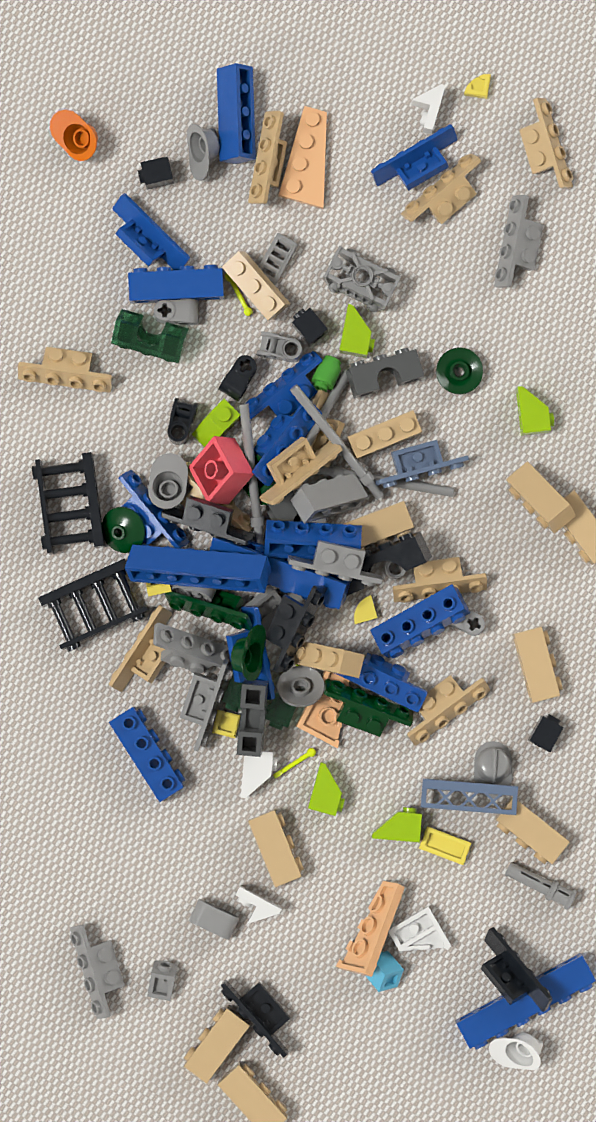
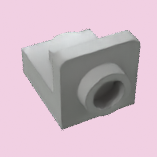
(162, 980)

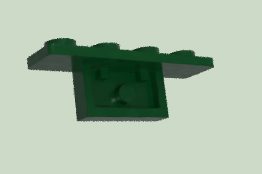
(222, 608)
(365, 710)

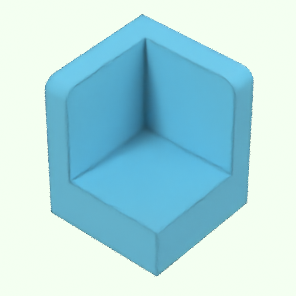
(387, 973)

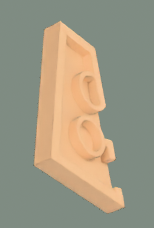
(320, 717)

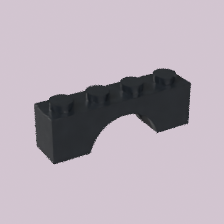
(406, 552)

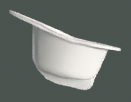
(517, 1052)

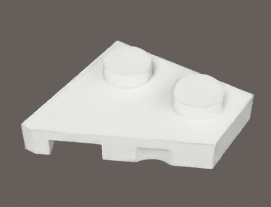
(419, 932)

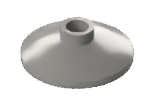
(300, 679)

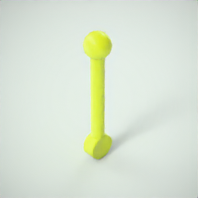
(247, 310)
(311, 752)

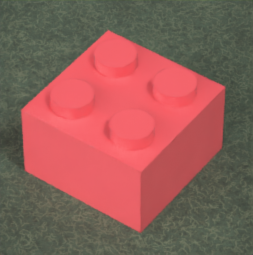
(221, 470)

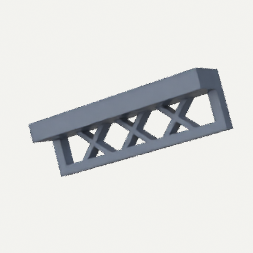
(471, 788)

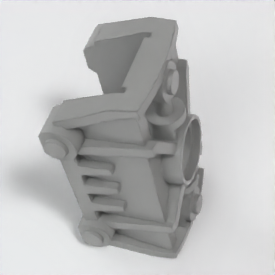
(356, 289)

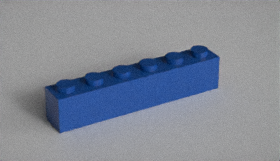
(198, 568)
(289, 579)
(498, 1015)

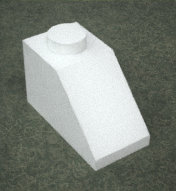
(257, 771)

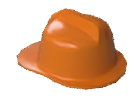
(74, 134)

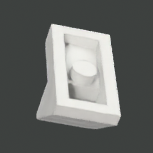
(430, 101)
(264, 907)

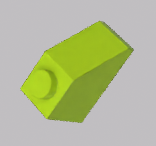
(356, 335)
(533, 413)
(216, 423)
(326, 793)
(401, 826)

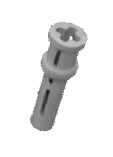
(551, 890)

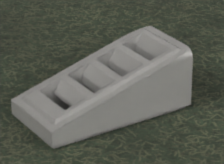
(283, 263)

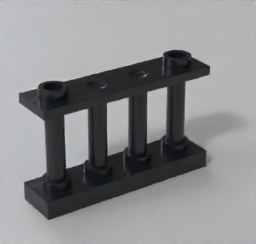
(87, 489)
(96, 581)

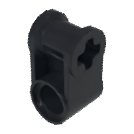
(236, 381)
(182, 417)

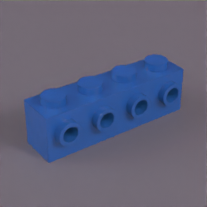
(236, 113)
(176, 284)
(301, 539)
(420, 621)
(146, 753)

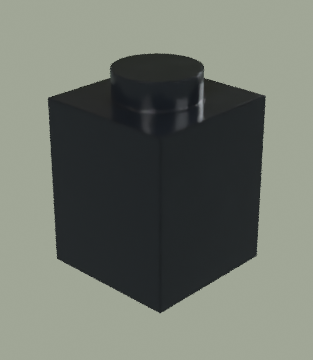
(155, 173)
(309, 326)
(546, 732)

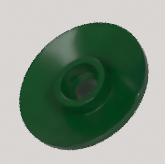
(463, 359)
(130, 524)

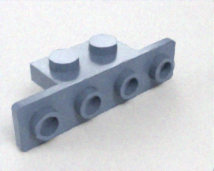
(417, 460)

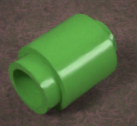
(327, 373)

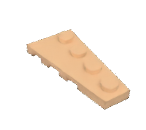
(306, 164)
(368, 944)

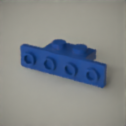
(417, 162)
(146, 237)
(278, 393)
(280, 435)
(150, 513)
(265, 675)
(389, 682)

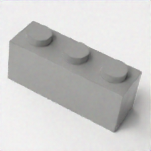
(328, 497)

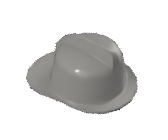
(202, 150)
(168, 481)
(493, 765)

